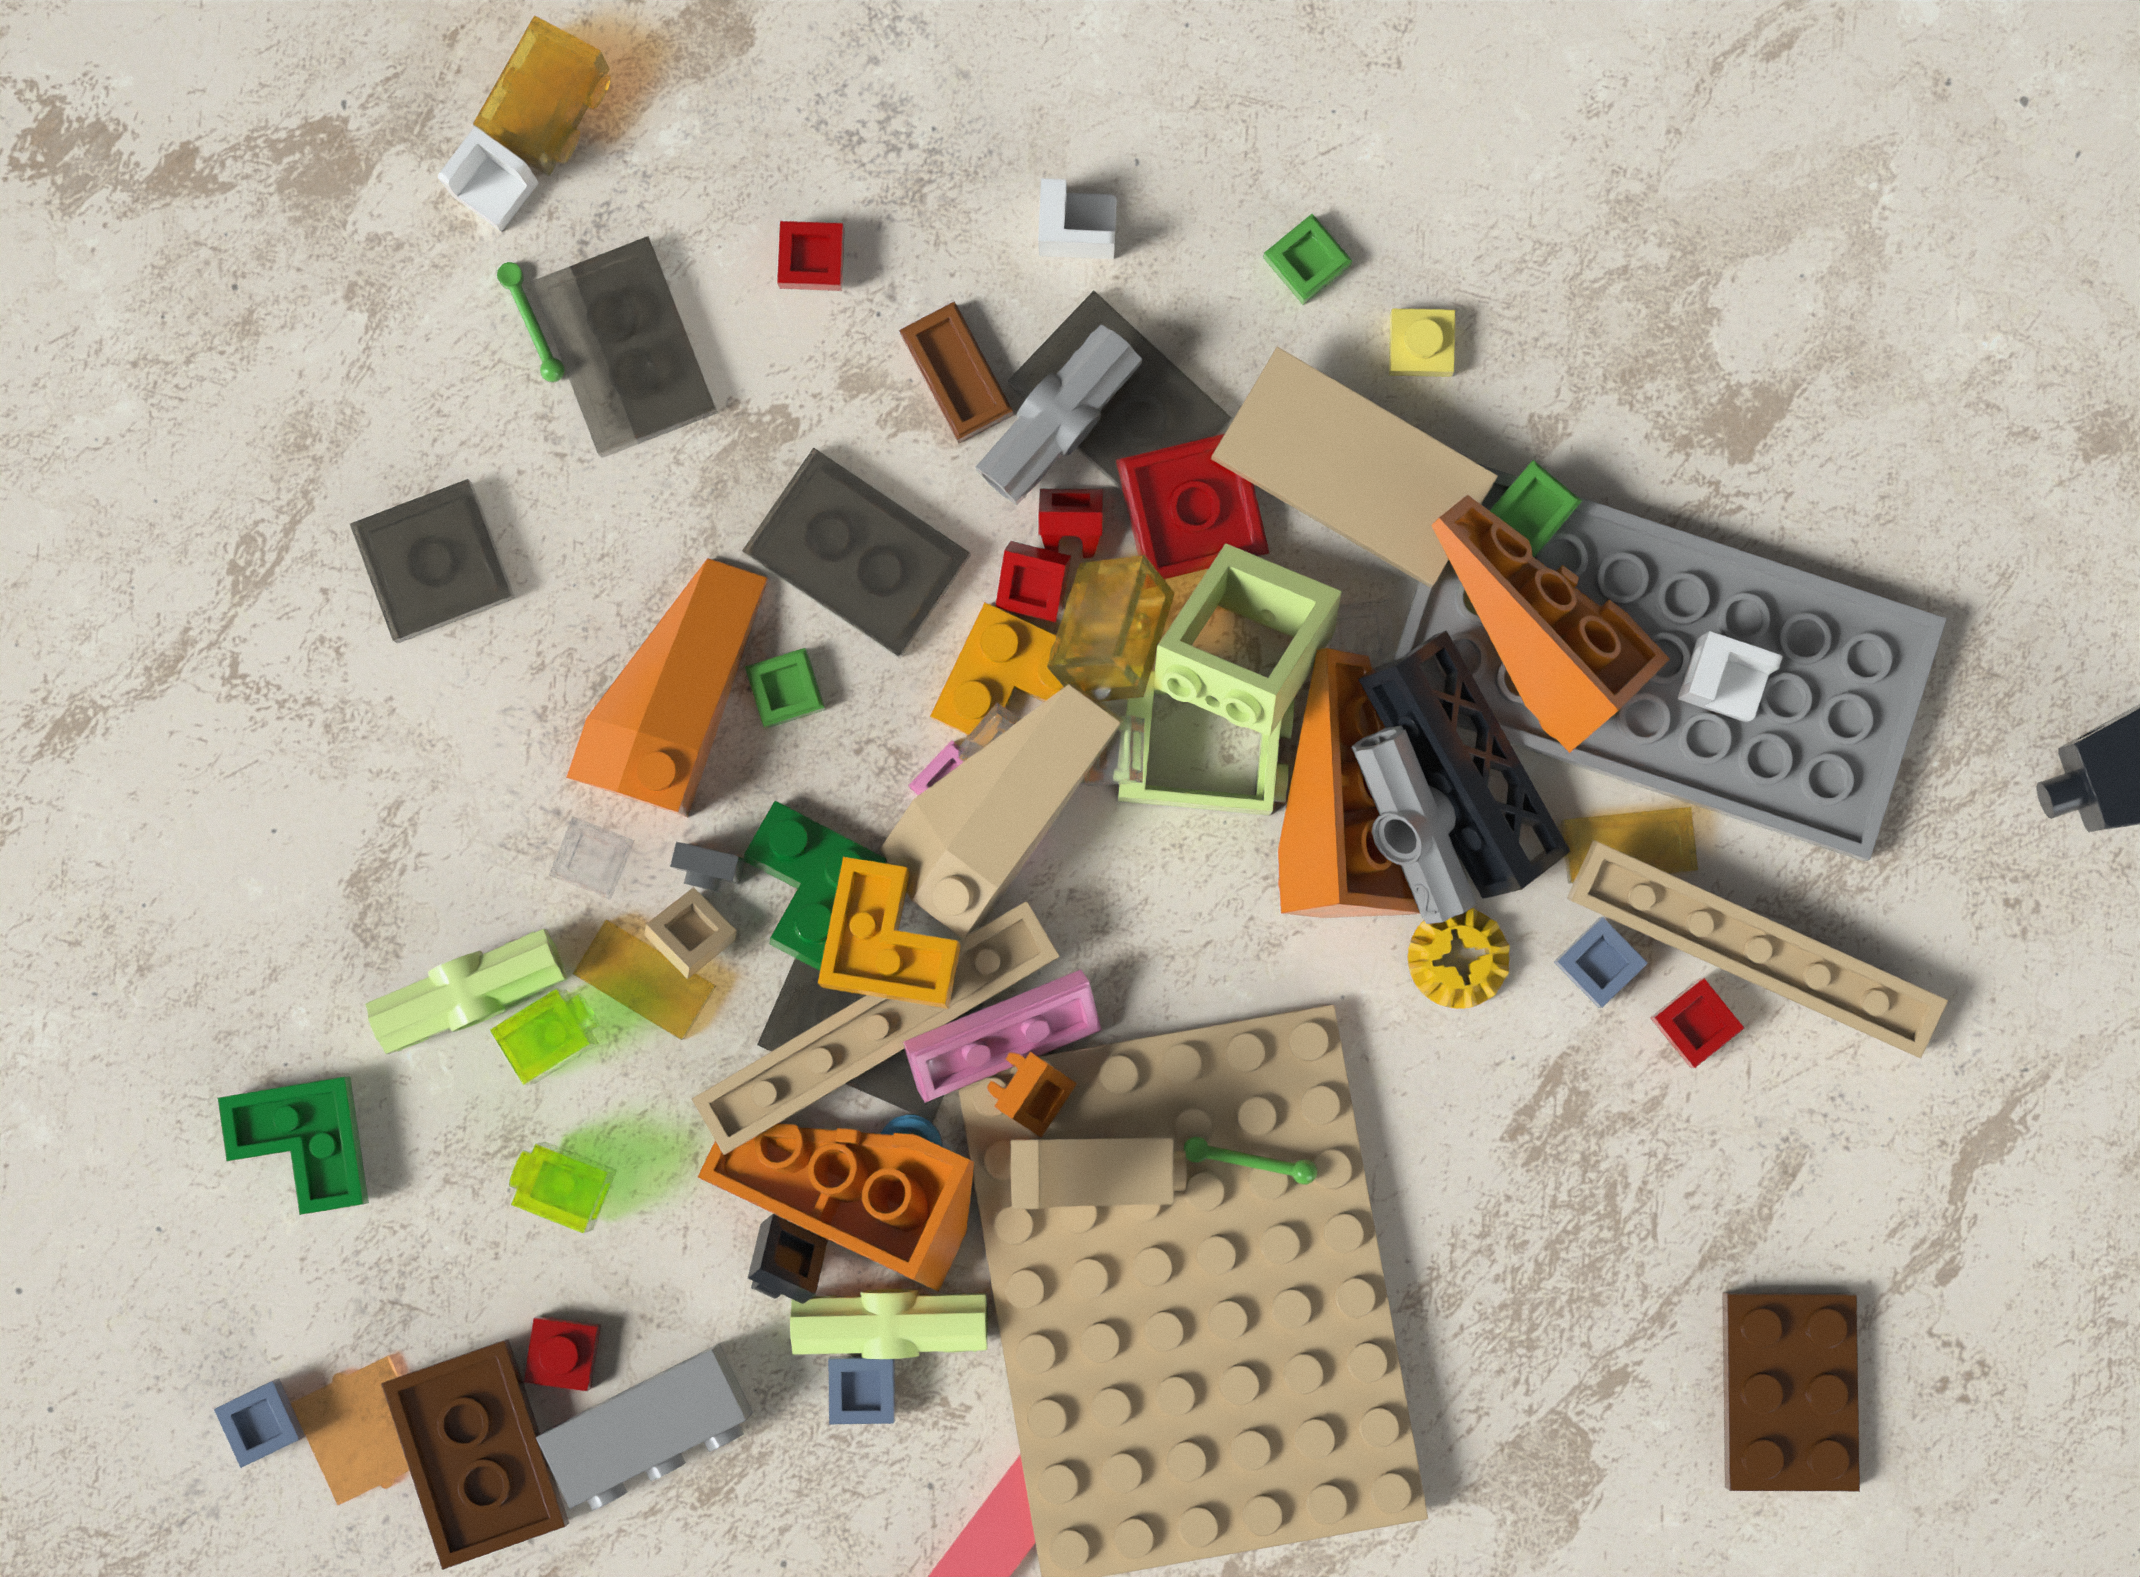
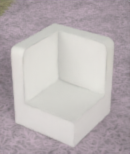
(488, 178)
(1075, 222)
(1727, 676)

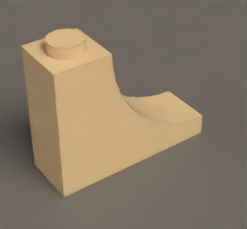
(1095, 1172)

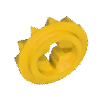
(1443, 983)

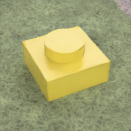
(1421, 342)

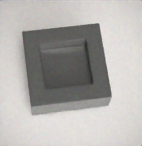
(707, 867)

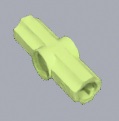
(466, 991)
(890, 1323)

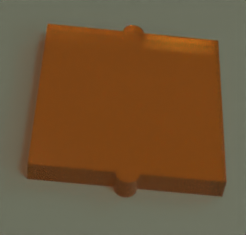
(353, 1431)

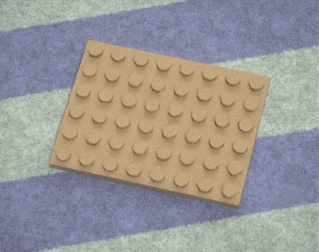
(1208, 1359)

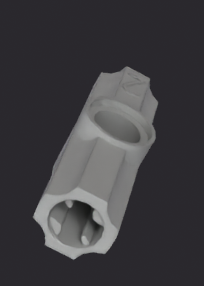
(1059, 414)
(1413, 824)

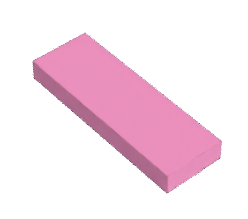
(981, 1041)

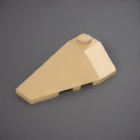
(990, 812)

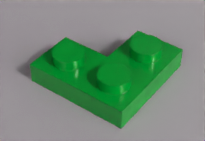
(810, 861)
(317, 1128)

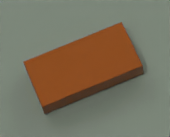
(956, 372)

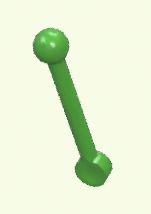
(511, 278)
(1198, 1150)

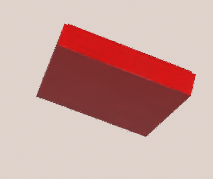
(1189, 507)

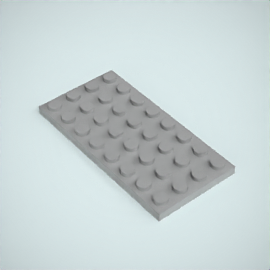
(1828, 720)

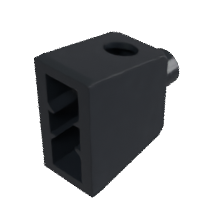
(2099, 776)

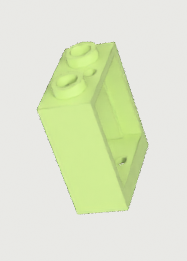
(1269, 597)
(1270, 782)

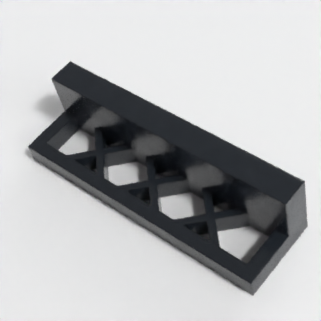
(1484, 828)

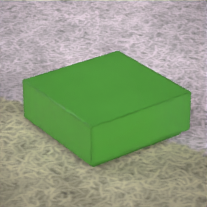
(1307, 259)
(785, 688)

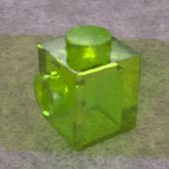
(547, 1035)
(561, 1186)

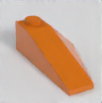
(1559, 646)
(666, 705)
(1326, 835)
(866, 1191)

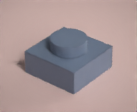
(1600, 962)
(861, 1390)
(259, 1422)

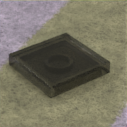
(432, 561)

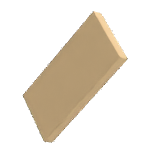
(1349, 464)

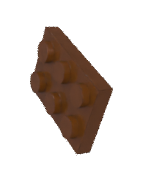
(1790, 1392)
(475, 1454)

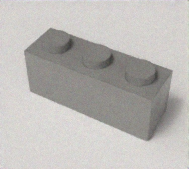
(646, 1429)

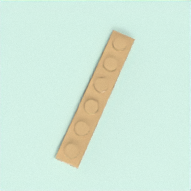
(1757, 949)
(868, 1034)

